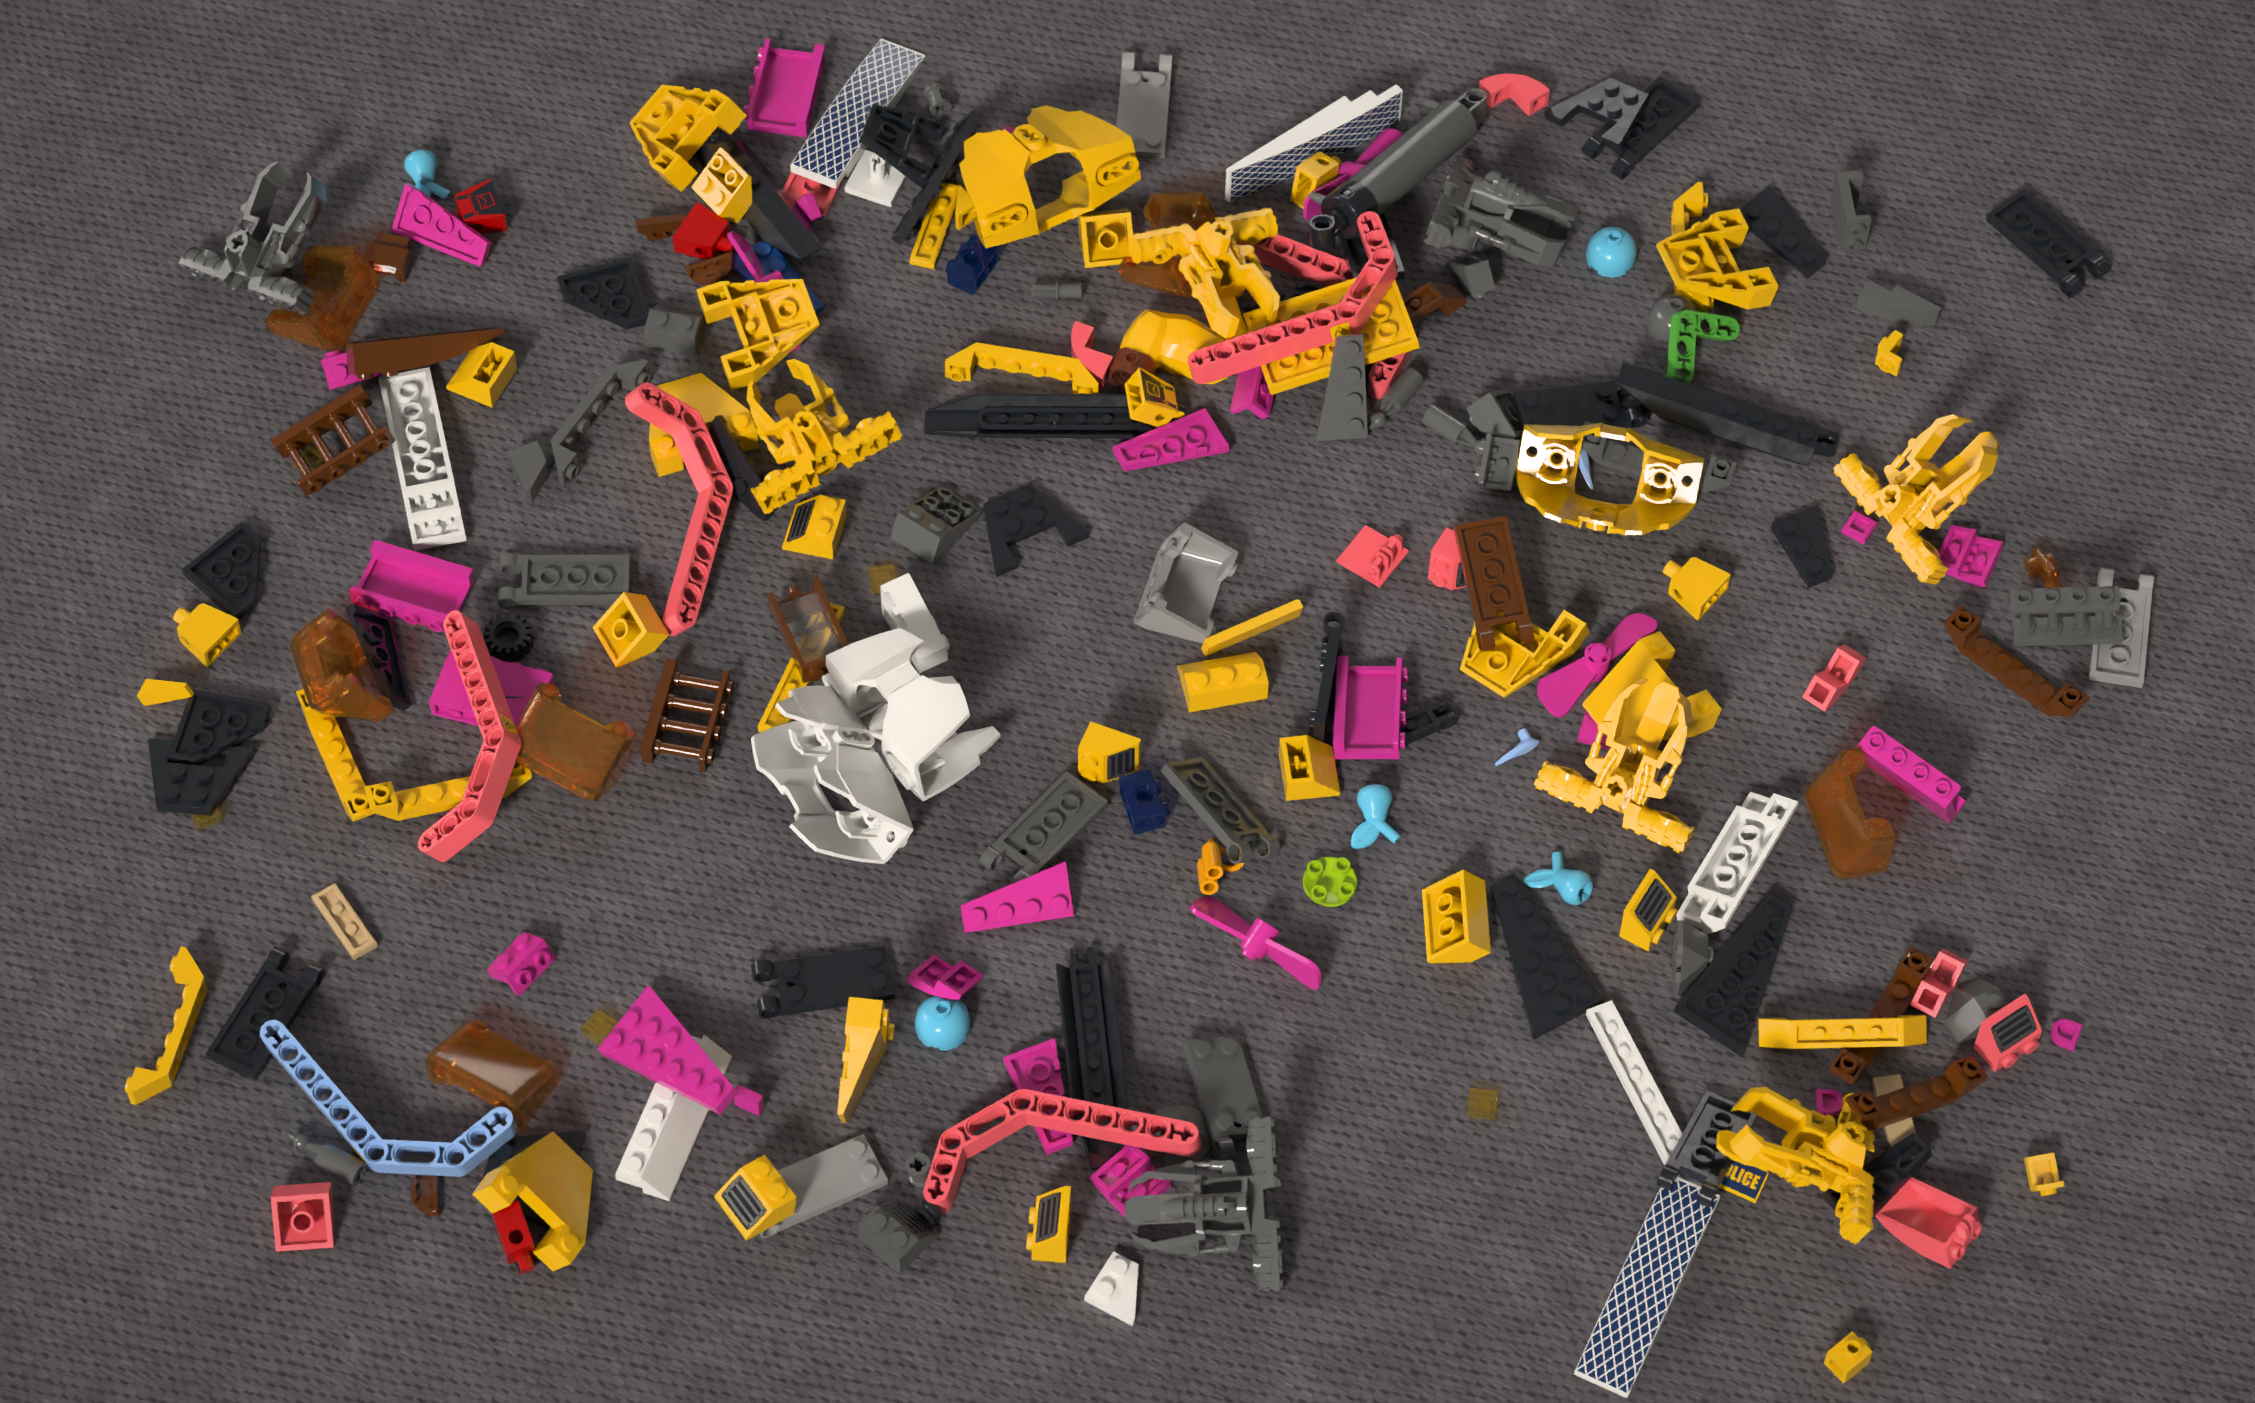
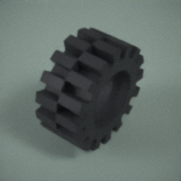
(508, 624)

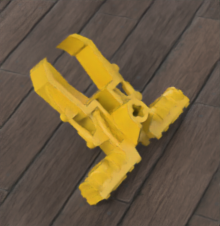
(1218, 264)
(811, 438)
(1921, 490)
(1631, 767)
(1810, 1153)

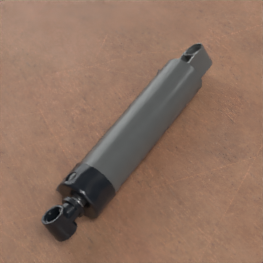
(1398, 167)

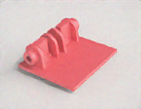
(1373, 555)

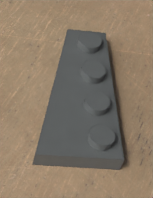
(1345, 392)

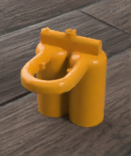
(1211, 867)

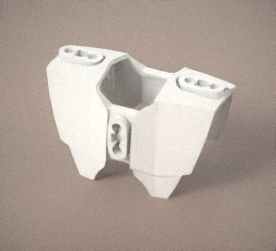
(908, 711)
(836, 751)

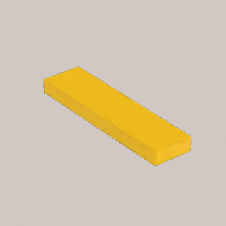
(935, 227)
(1251, 627)

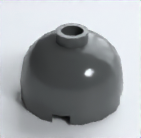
(1661, 313)

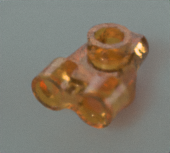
(2044, 566)

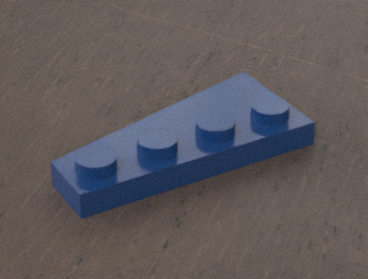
(771, 261)

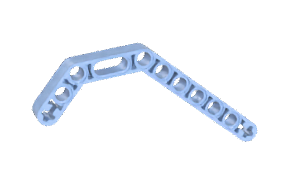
(372, 1142)

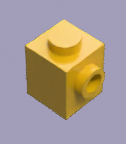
(1848, 1357)

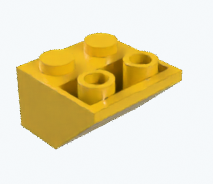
(725, 187)
(484, 373)
(1307, 768)

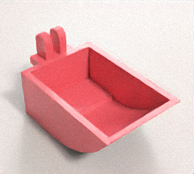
(1931, 1222)

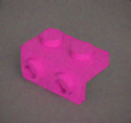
(336, 370)
(522, 962)

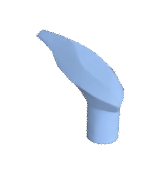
(1585, 468)
(1527, 744)

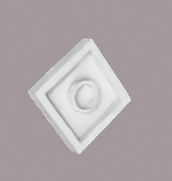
(875, 180)

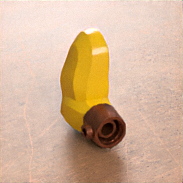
(1160, 342)

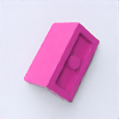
(1252, 393)

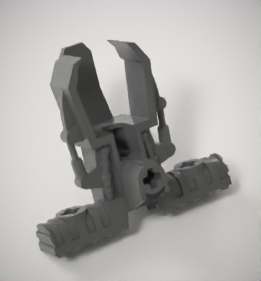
(1499, 212)
(263, 250)
(1221, 1206)

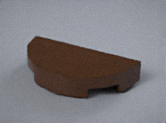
(659, 227)
(712, 269)
(425, 1194)

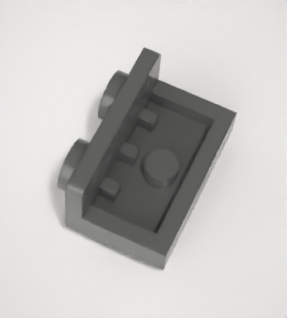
(1498, 463)

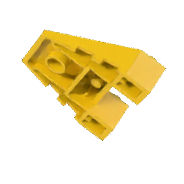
(676, 126)
(1703, 263)
(768, 319)
(709, 401)
(1648, 661)
(1515, 664)
(867, 1039)
(554, 1186)

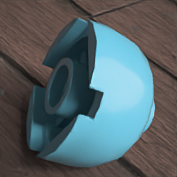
(1611, 252)
(942, 1022)

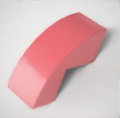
(1523, 90)
(1094, 361)
(1835, 679)
(1939, 983)

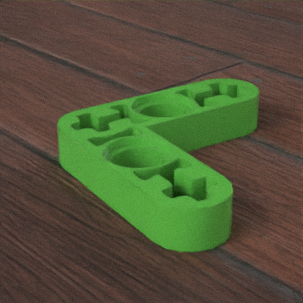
(1693, 330)

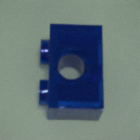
(971, 265)
(1139, 787)

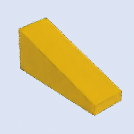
(163, 691)

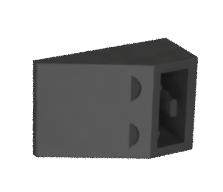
(934, 523)

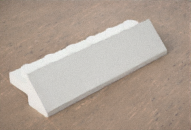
(1735, 861)
(666, 1134)

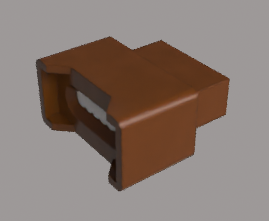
(390, 255)

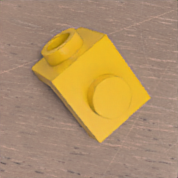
(1886, 353)
(2043, 1174)

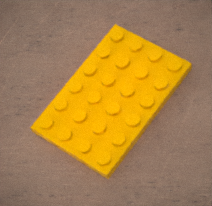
(1385, 335)

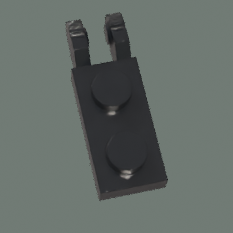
(1425, 721)

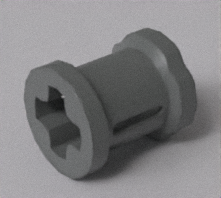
(938, 102)
(915, 1163)

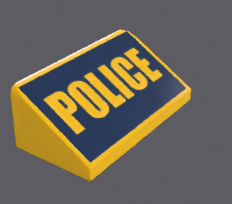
(1745, 1181)

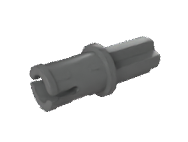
(1056, 290)

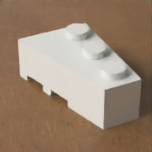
(906, 610)

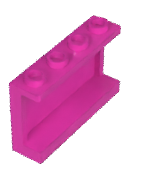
(784, 90)
(412, 586)
(517, 682)
(1369, 710)
(1912, 774)

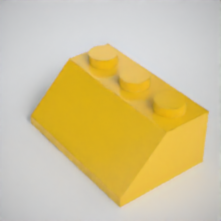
(1224, 681)
(1456, 919)

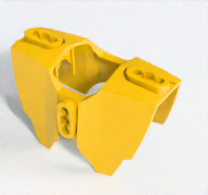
(998, 164)
(1550, 481)

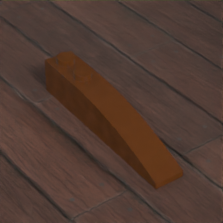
(412, 351)

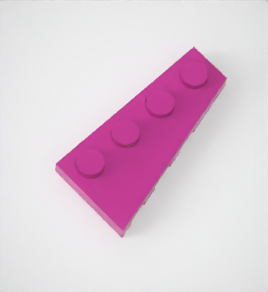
(438, 228)
(1174, 442)
(1029, 900)
(1039, 1070)

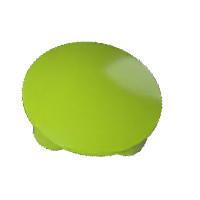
(1330, 881)

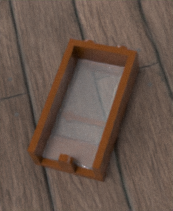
(808, 629)

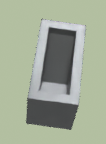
(1472, 275)
(530, 468)

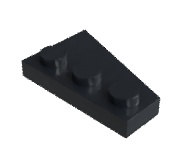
(1805, 545)

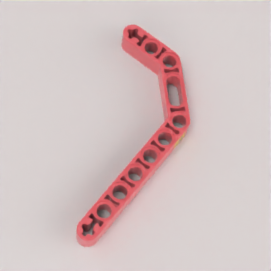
(1325, 270)
(1310, 329)
(711, 506)
(497, 751)
(1180, 1136)

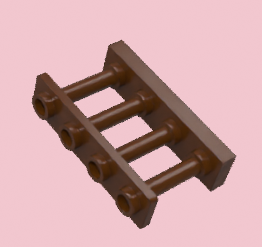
(321, 422)
(665, 700)

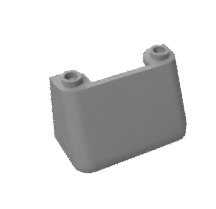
(1185, 584)

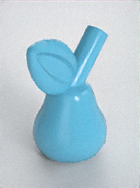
(422, 167)
(1374, 802)
(1572, 885)

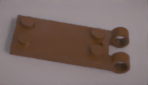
(1492, 579)

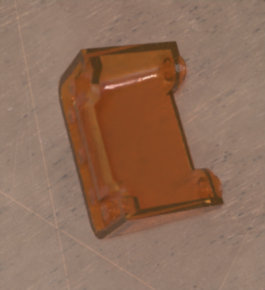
(1163, 212)
(341, 288)
(329, 671)
(570, 745)
(1848, 839)
(493, 1070)

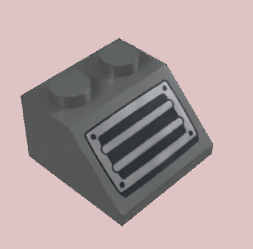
(674, 329)
(896, 1234)

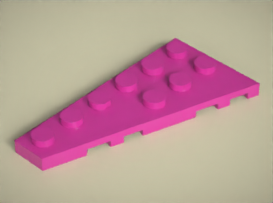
(662, 1050)

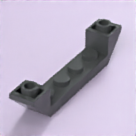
(626, 375)
(1630, 460)

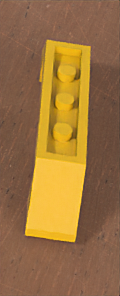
(1690, 205)
(961, 365)
(337, 760)
(429, 798)
(1842, 1033)
(146, 1082)

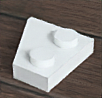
(1116, 1288)

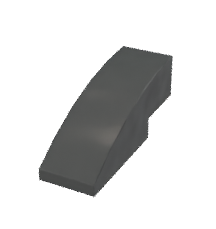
(1897, 305)

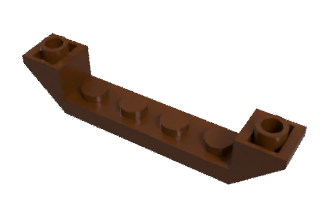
(1431, 297)
(1964, 631)
(1914, 966)
(1919, 1098)

